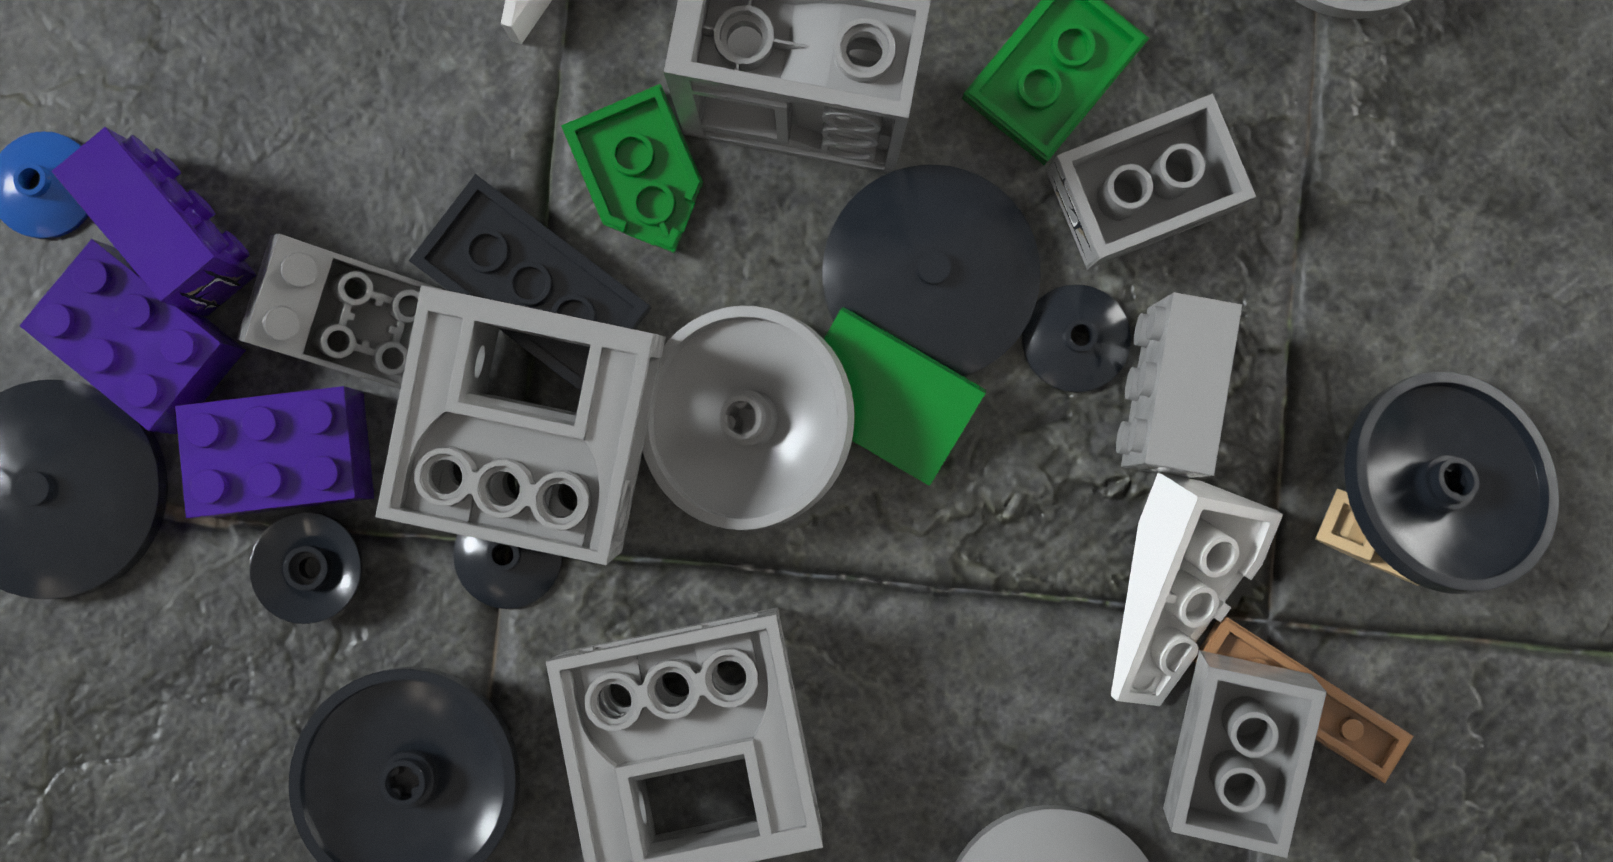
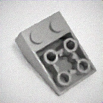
(331, 311)

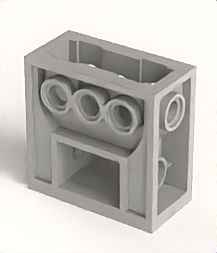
(798, 75)
(451, 420)
(661, 733)

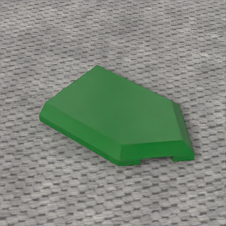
(637, 167)

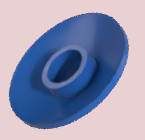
(48, 208)

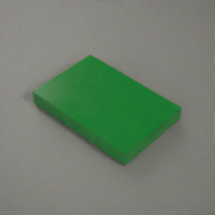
(1054, 72)
(902, 399)

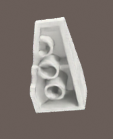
(1185, 565)

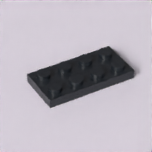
(505, 255)

